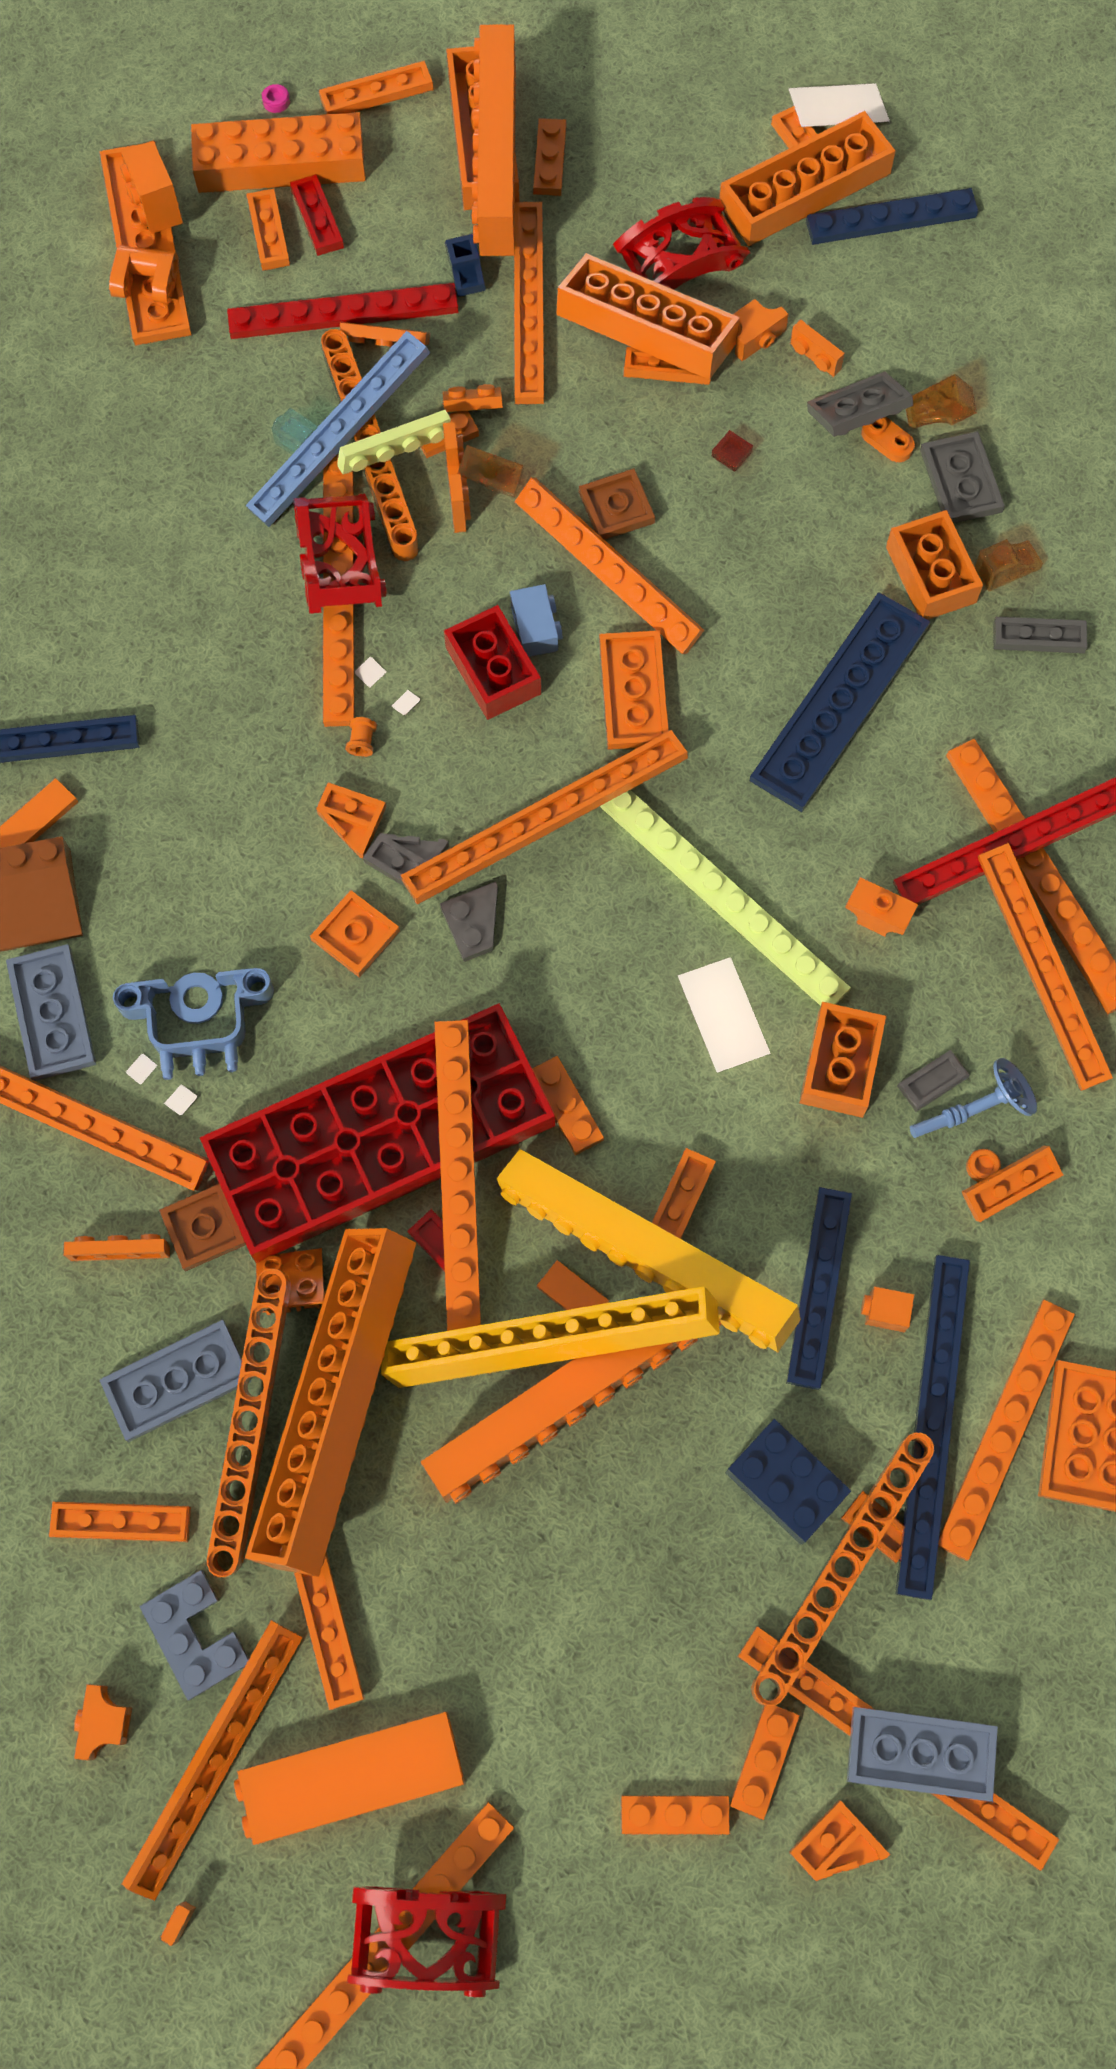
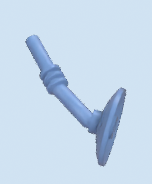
(1006, 1092)

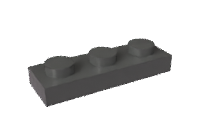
(1040, 635)

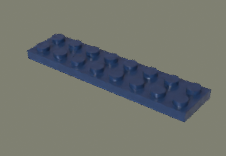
(839, 702)

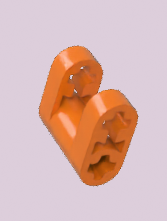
(145, 262)

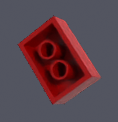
(492, 662)

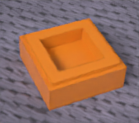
(177, 1923)

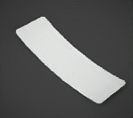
(371, 672)
(178, 1101)

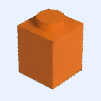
(888, 1309)

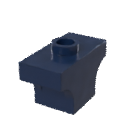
(465, 265)

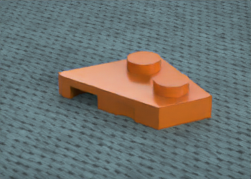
(351, 816)
(837, 1844)

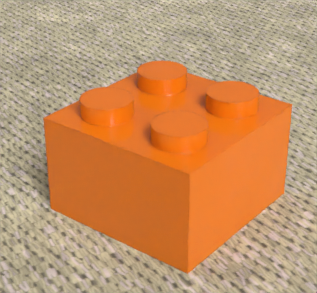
(150, 187)

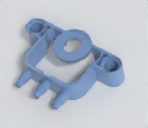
(243, 997)

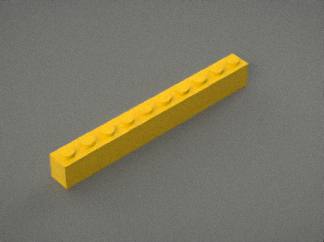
(647, 1249)
(552, 1337)

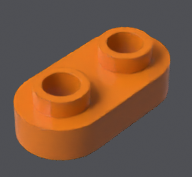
(885, 439)

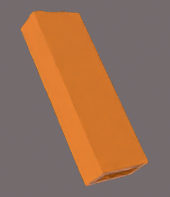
(349, 1778)

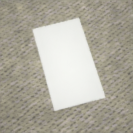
(837, 103)
(723, 1014)

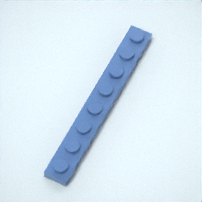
(338, 428)

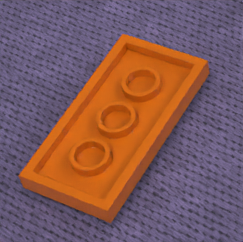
(633, 688)

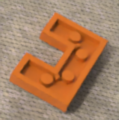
(458, 485)

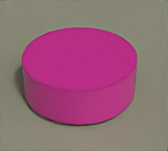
(275, 98)

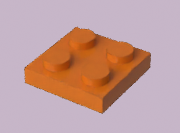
(355, 933)

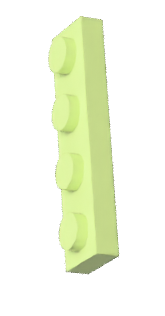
(392, 442)

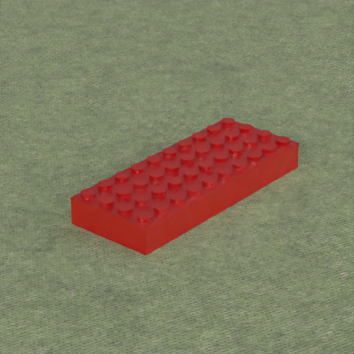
(368, 1136)

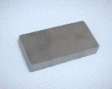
(933, 1080)

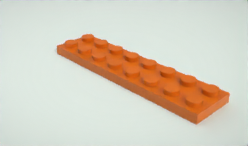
(148, 319)

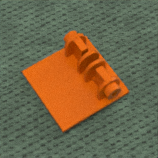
(305, 1274)

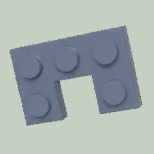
(192, 1665)

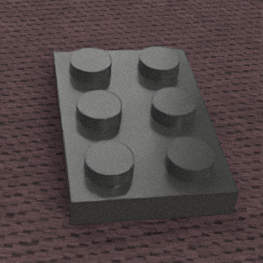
(860, 404)
(962, 477)

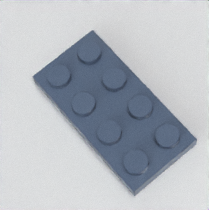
(50, 1012)
(173, 1381)
(922, 1754)

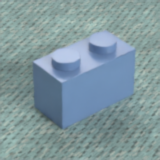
(534, 620)

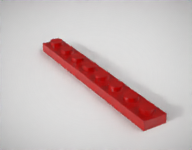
(332, 311)
(1022, 837)

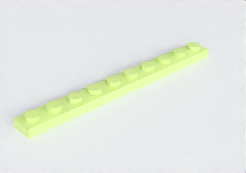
(727, 898)

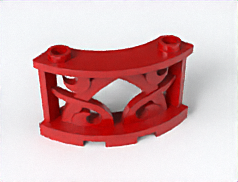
(701, 219)
(309, 524)
(389, 1902)

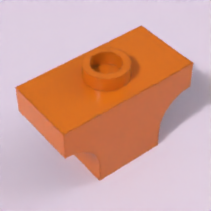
(758, 328)
(880, 908)
(100, 1723)

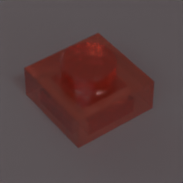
(732, 450)

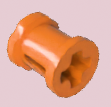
(361, 736)

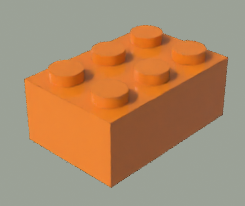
(934, 565)
(842, 1059)

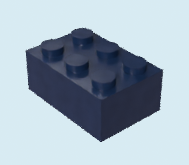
(788, 1482)

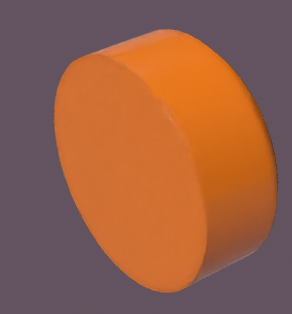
(982, 1164)

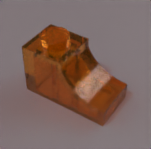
(942, 403)
(491, 471)
(1006, 563)

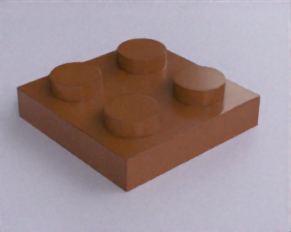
(617, 504)
(202, 1227)

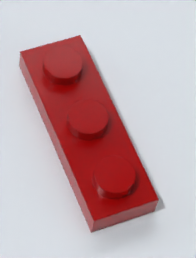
(316, 215)

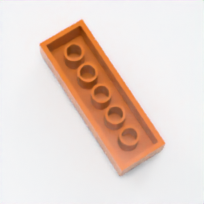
(461, 83)
(277, 152)
(806, 178)
(647, 316)

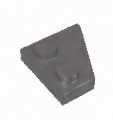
(398, 855)
(472, 920)

